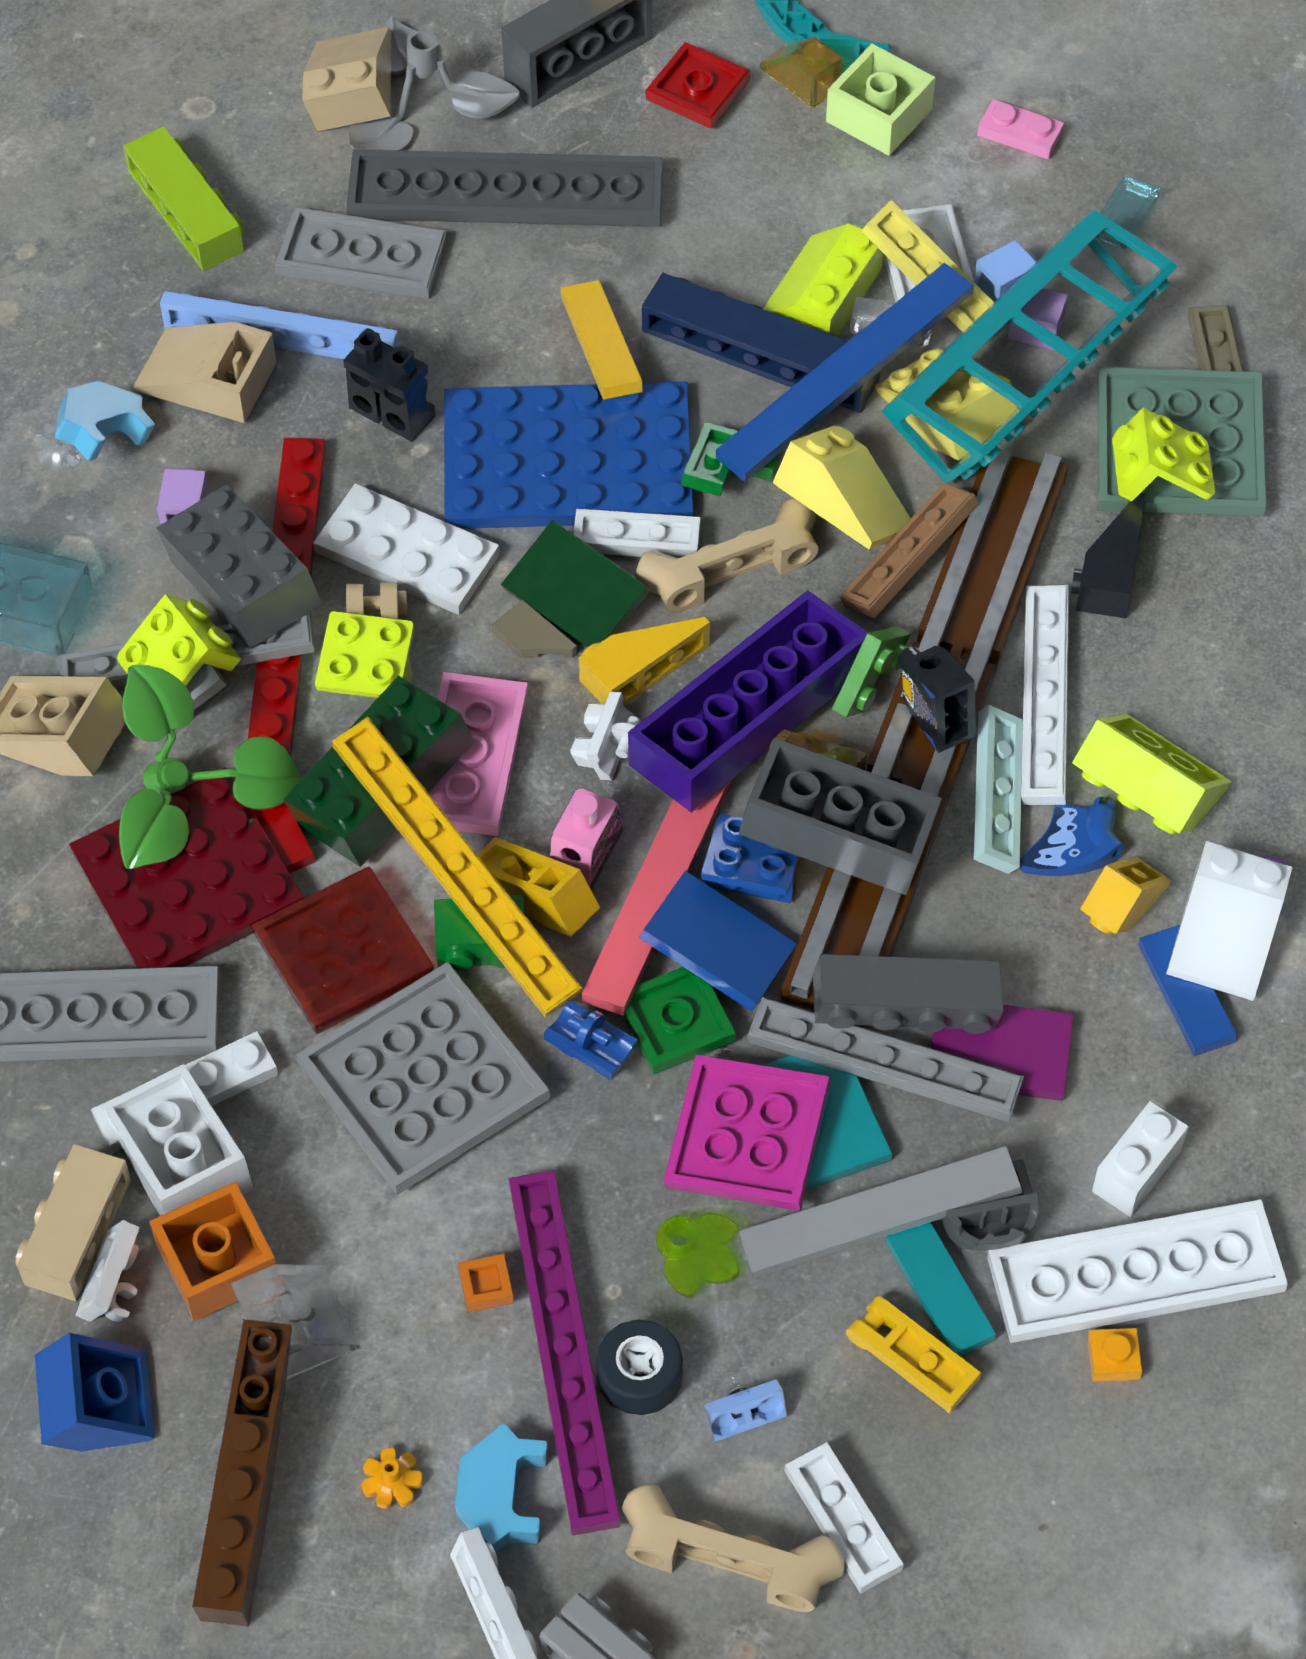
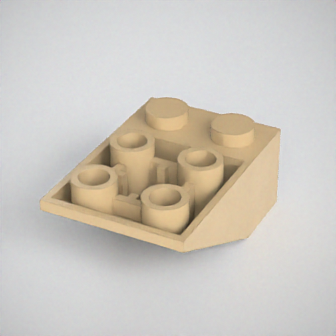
(210, 368)

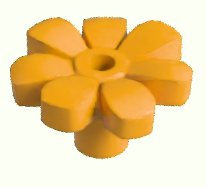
(391, 1478)

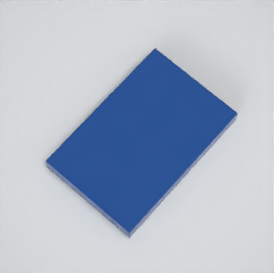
(718, 940)

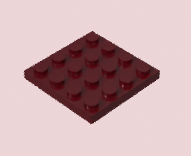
(200, 897)

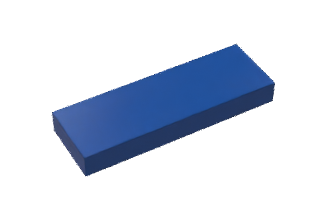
(1192, 1004)

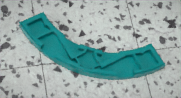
(796, 23)

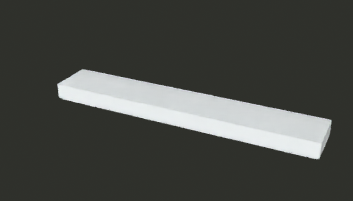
(1045, 695)

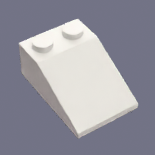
(1229, 920)
(176, 1141)

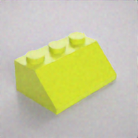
(827, 279)
(1150, 773)

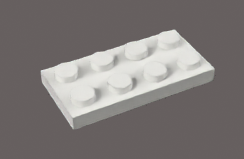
(406, 548)

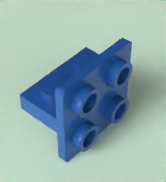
(747, 865)

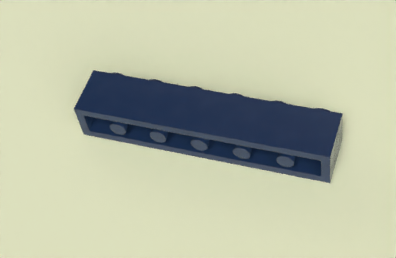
(741, 334)

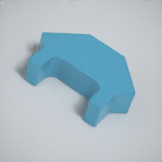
(98, 410)
(489, 1487)

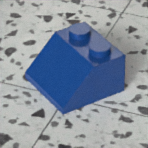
(93, 1394)

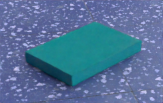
(849, 1130)

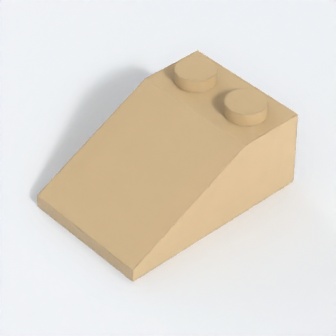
(349, 79)
(60, 722)

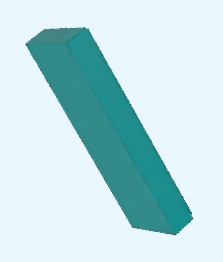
(941, 1289)

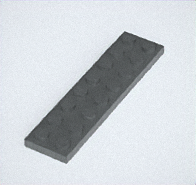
(505, 187)

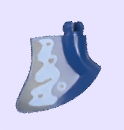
(1075, 841)

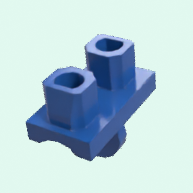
(591, 1039)

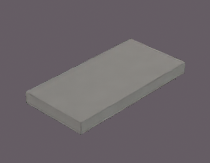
(361, 252)

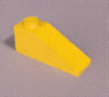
(641, 657)
(552, 890)

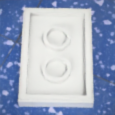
(942, 228)

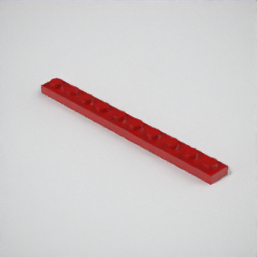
(296, 526)

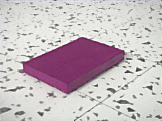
(1023, 1043)

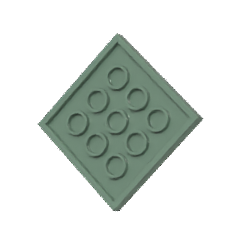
(1217, 405)

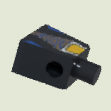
(938, 695)

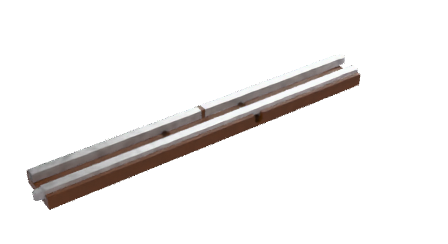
(972, 621)

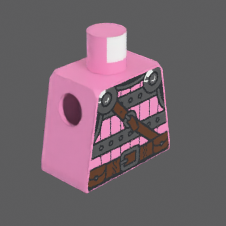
(591, 829)

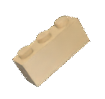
(72, 1222)

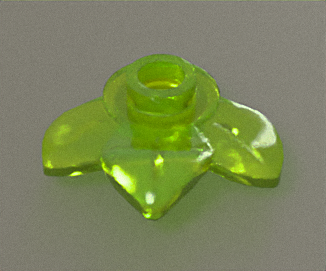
(702, 1257)

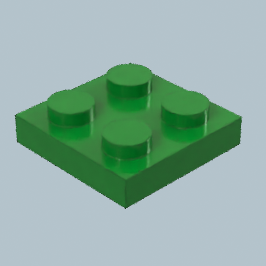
(677, 1019)

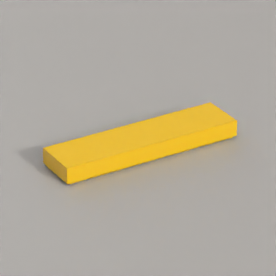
(601, 339)

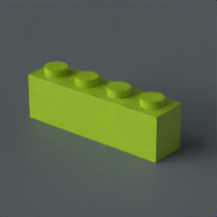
(184, 198)

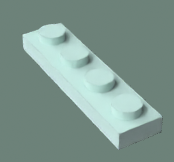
(998, 789)

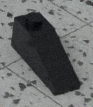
(1110, 564)

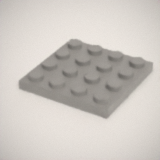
(422, 1077)

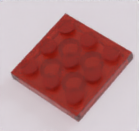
(342, 949)

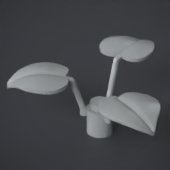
(416, 52)

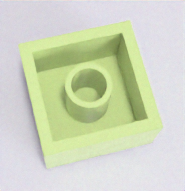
(880, 99)

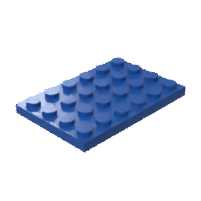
(561, 448)

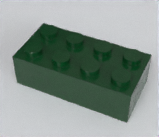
(334, 802)

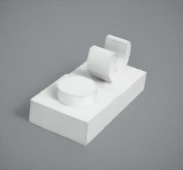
(114, 1256)

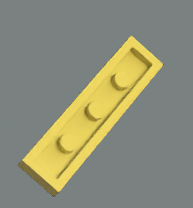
(919, 257)

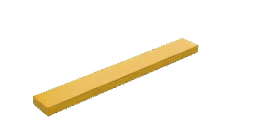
(457, 867)

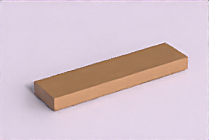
(909, 550)

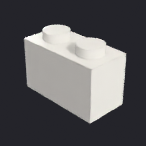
(1140, 1159)

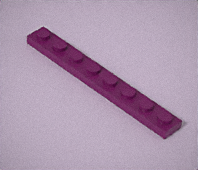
(564, 1354)

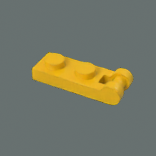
(914, 1354)

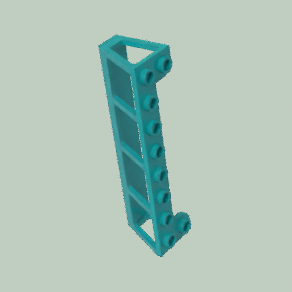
(1009, 308)

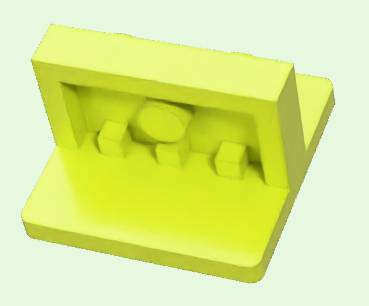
(363, 654)

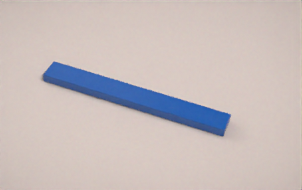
(844, 372)

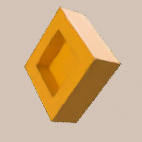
(1114, 1355)

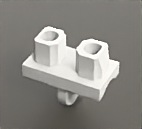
(610, 738)

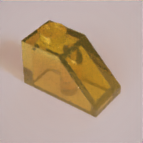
(805, 69)

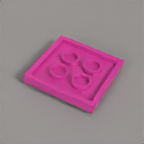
(747, 1132)

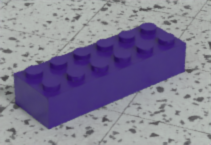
(745, 701)

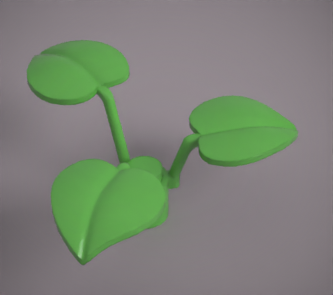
(149, 826)

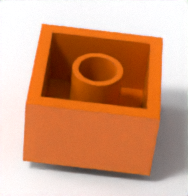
(210, 1247)

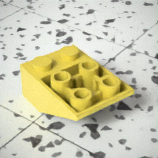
(959, 400)

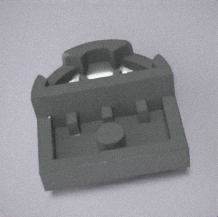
(996, 1222)

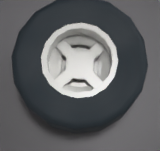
(639, 1349)

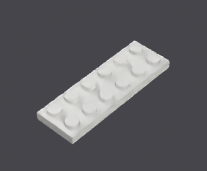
(1136, 1271)

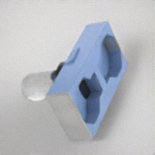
(743, 1407)

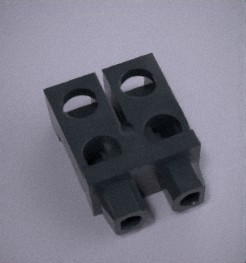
(390, 383)

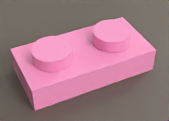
(1020, 129)

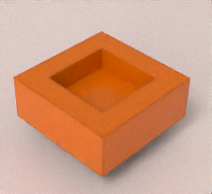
(485, 1283)

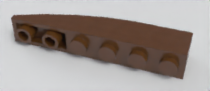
(244, 1476)

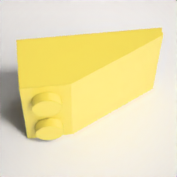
(842, 485)

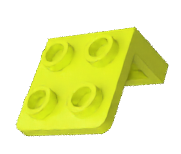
(1157, 447)
(179, 640)

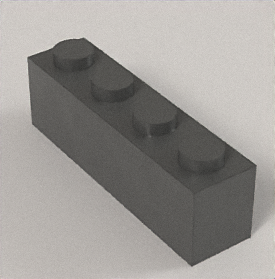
(907, 993)

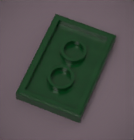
(575, 586)

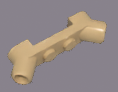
(683, 579)
(791, 1576)

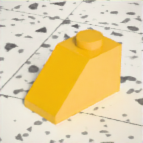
(1123, 895)

